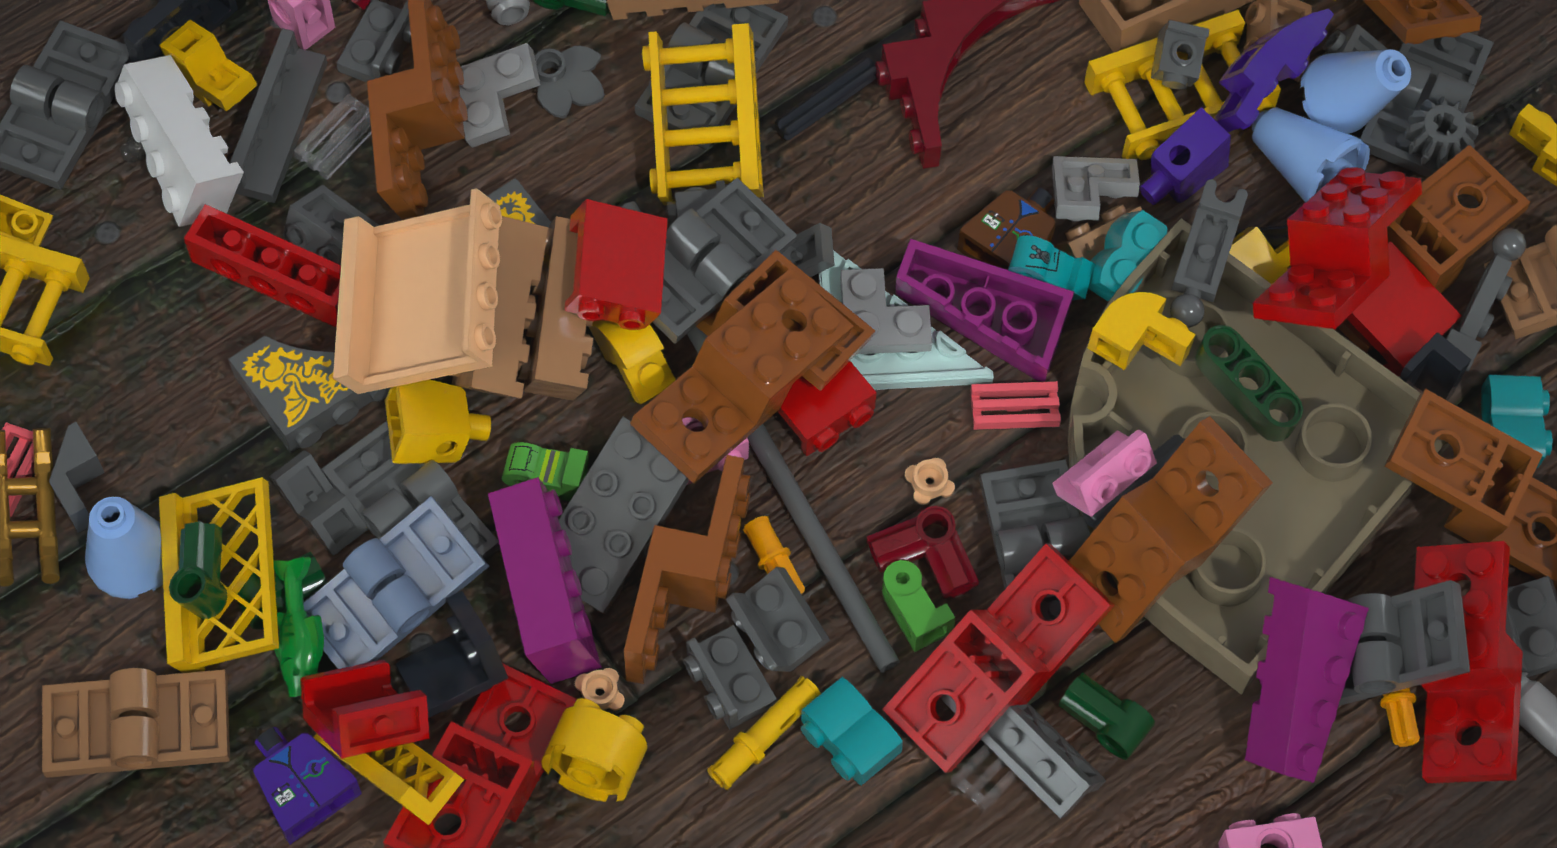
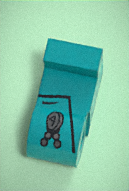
(1044, 262)

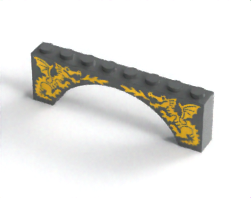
(297, 385)

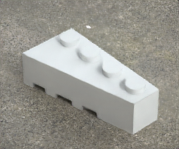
(176, 139)

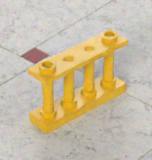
(1136, 62)
(738, 91)
(57, 271)

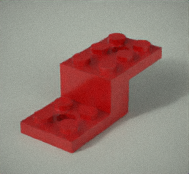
(1338, 248)
(998, 657)
(1492, 688)
(494, 762)

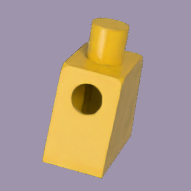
(431, 422)

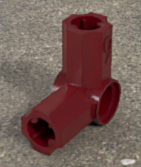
(944, 555)

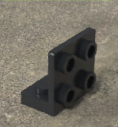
(457, 665)

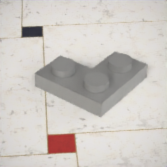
(486, 86)
(1083, 179)
(896, 326)

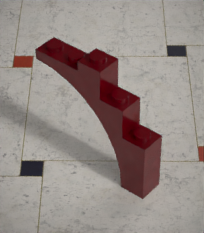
(921, 66)

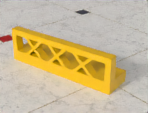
(413, 790)

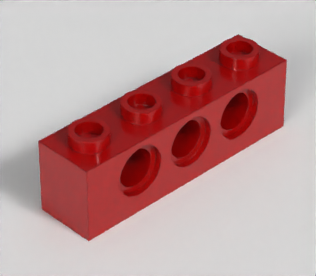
(265, 263)

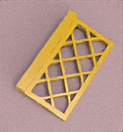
(187, 631)

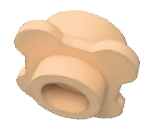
(934, 469)
(605, 680)

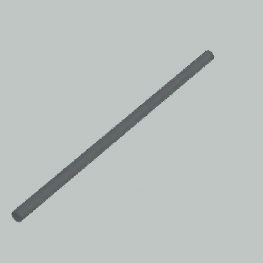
(814, 535)

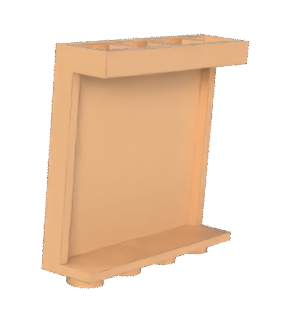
(417, 297)

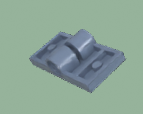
(394, 585)

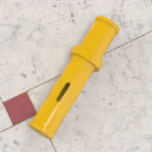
(752, 744)

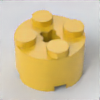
(595, 751)

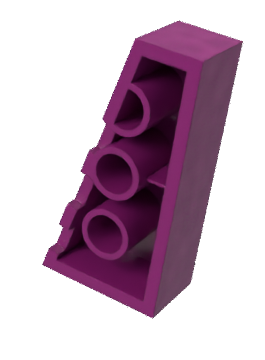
(989, 305)
(543, 581)
(1301, 678)

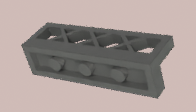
(277, 117)
(1040, 757)

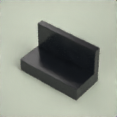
(1436, 367)

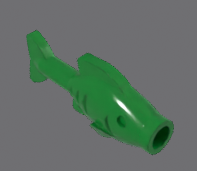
(299, 635)

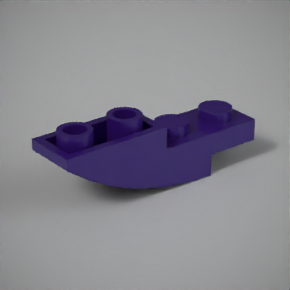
(1265, 63)

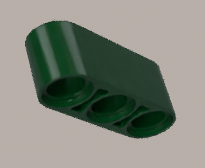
(1251, 404)

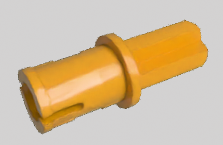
(770, 548)
(1401, 717)

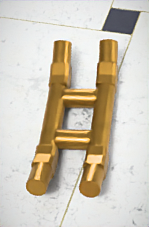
(45, 525)

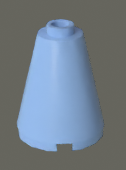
(1353, 87)
(1306, 150)
(123, 549)

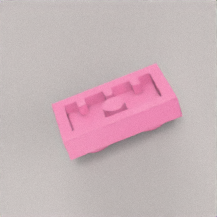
(1106, 471)

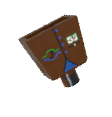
(995, 229)

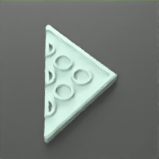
(942, 366)

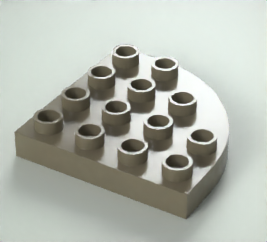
(1326, 476)

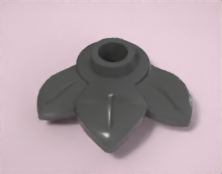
(571, 82)

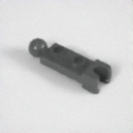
(1507, 246)
(1205, 253)

